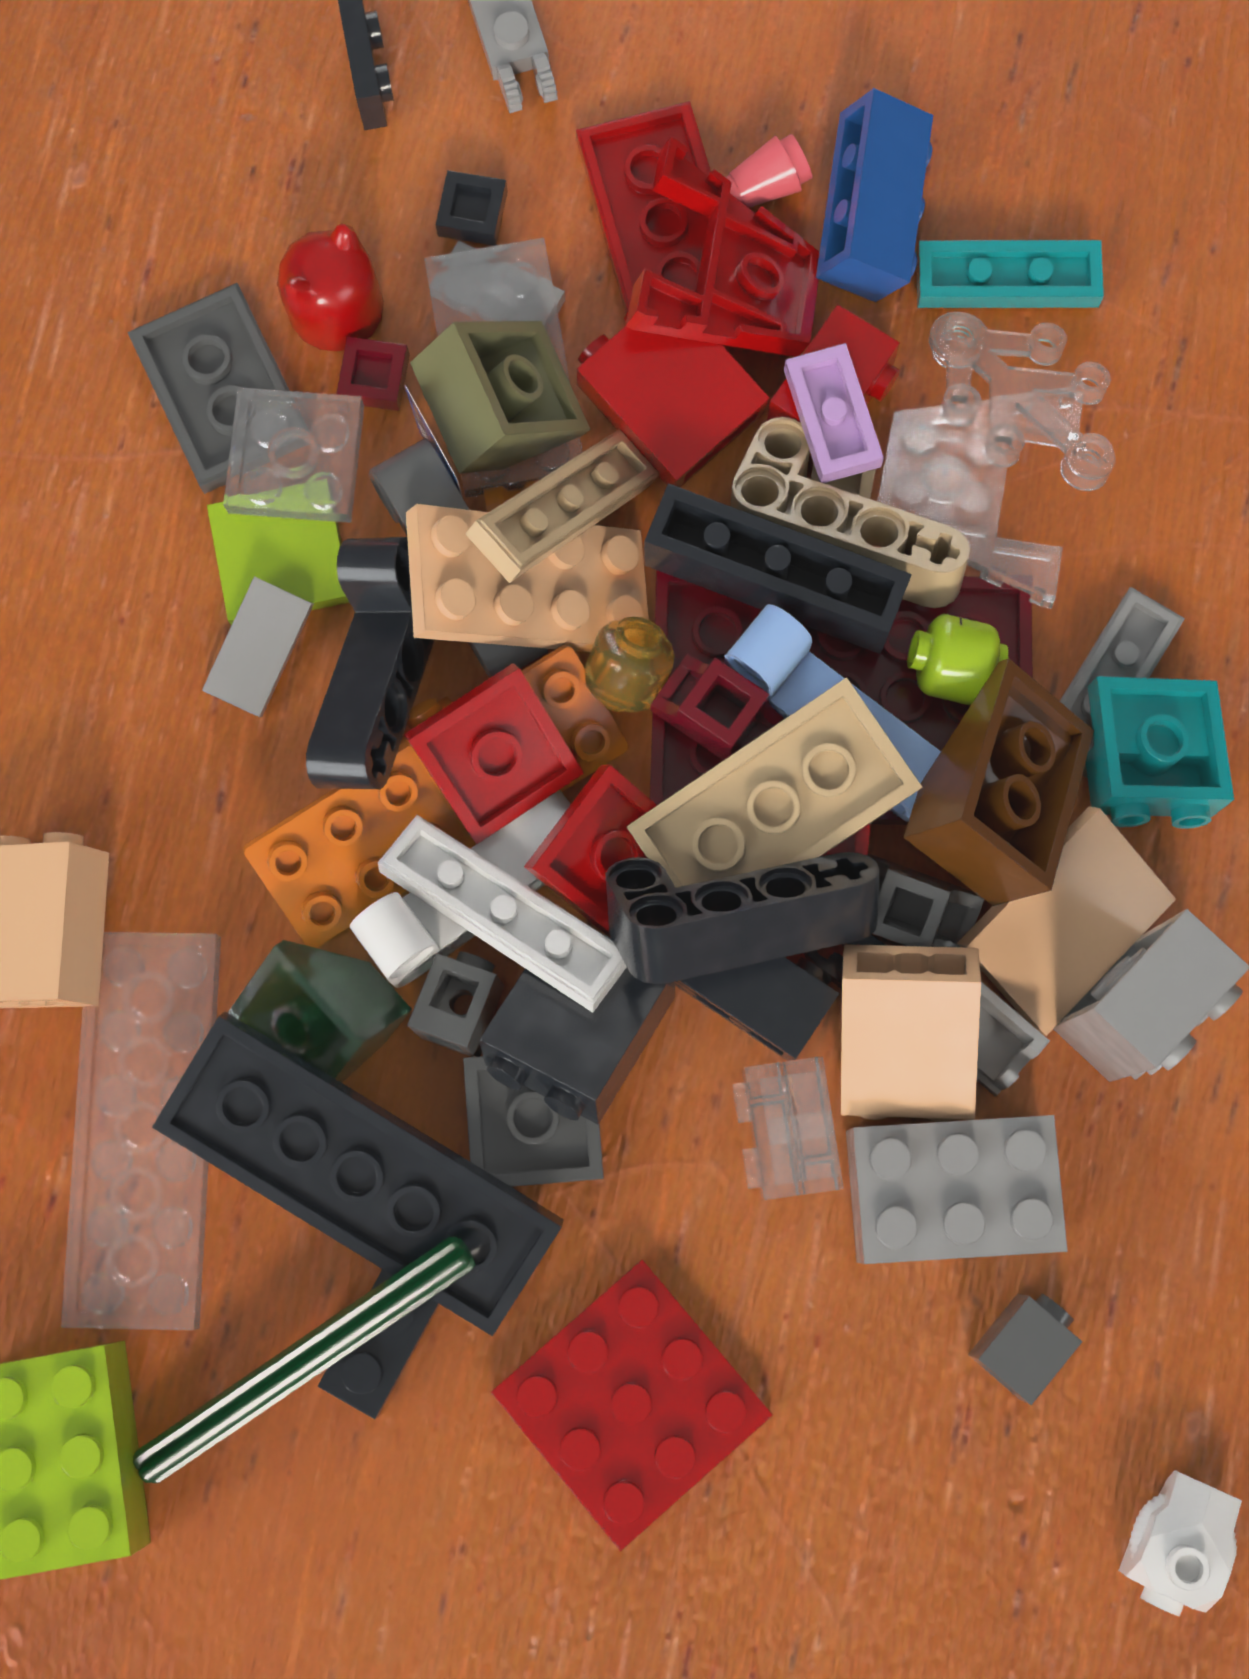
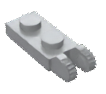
(513, 46)

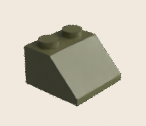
(498, 393)

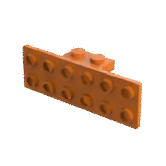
(328, 853)

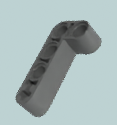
(421, 478)

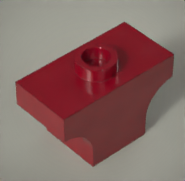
(715, 706)

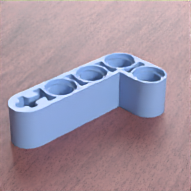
(778, 660)

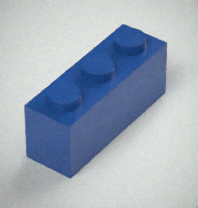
(875, 196)

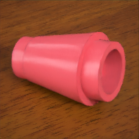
(770, 172)

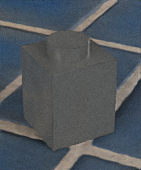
(1027, 1345)

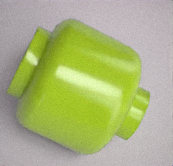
(955, 657)

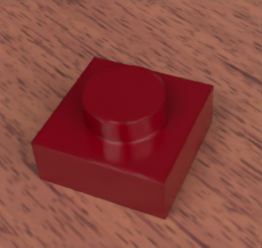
(374, 372)

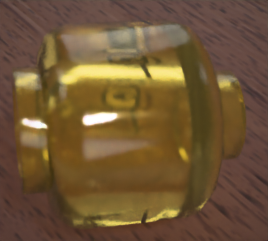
(628, 664)

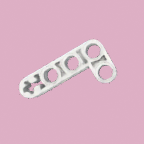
(408, 932)

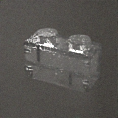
(789, 1129)

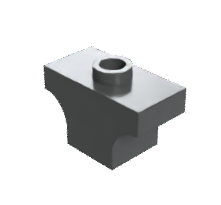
(921, 908)

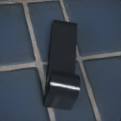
(375, 672)
(738, 918)

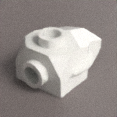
(1183, 1545)

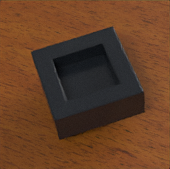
(471, 208)

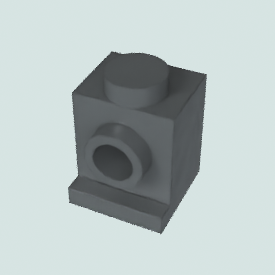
(446, 982)

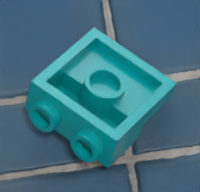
(1157, 751)

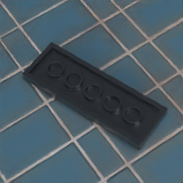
(354, 1168)

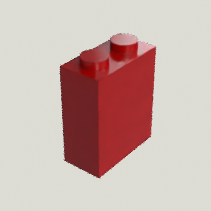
(670, 397)

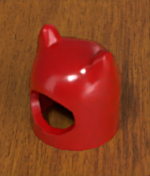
(330, 288)

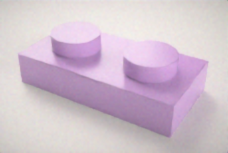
(833, 413)

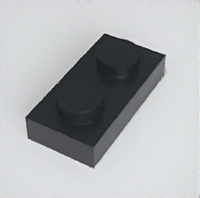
(370, 80)
(373, 1369)

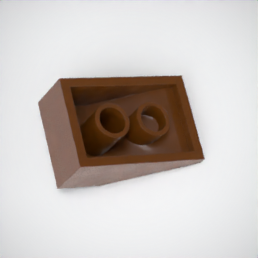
(1003, 789)

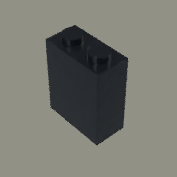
(566, 1049)

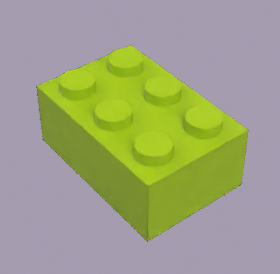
(68, 1461)

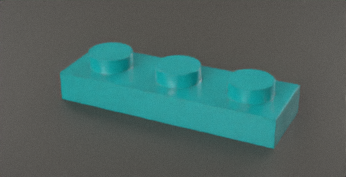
(1009, 274)

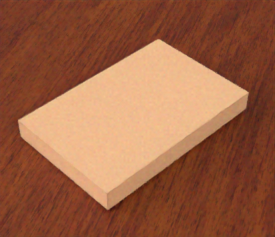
(1061, 942)

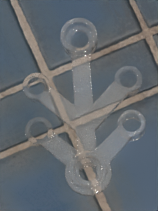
(965, 343)

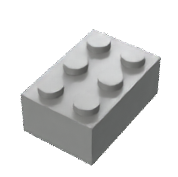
(1153, 999)
(956, 1189)

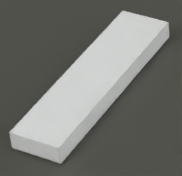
(504, 912)

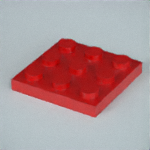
(631, 1404)

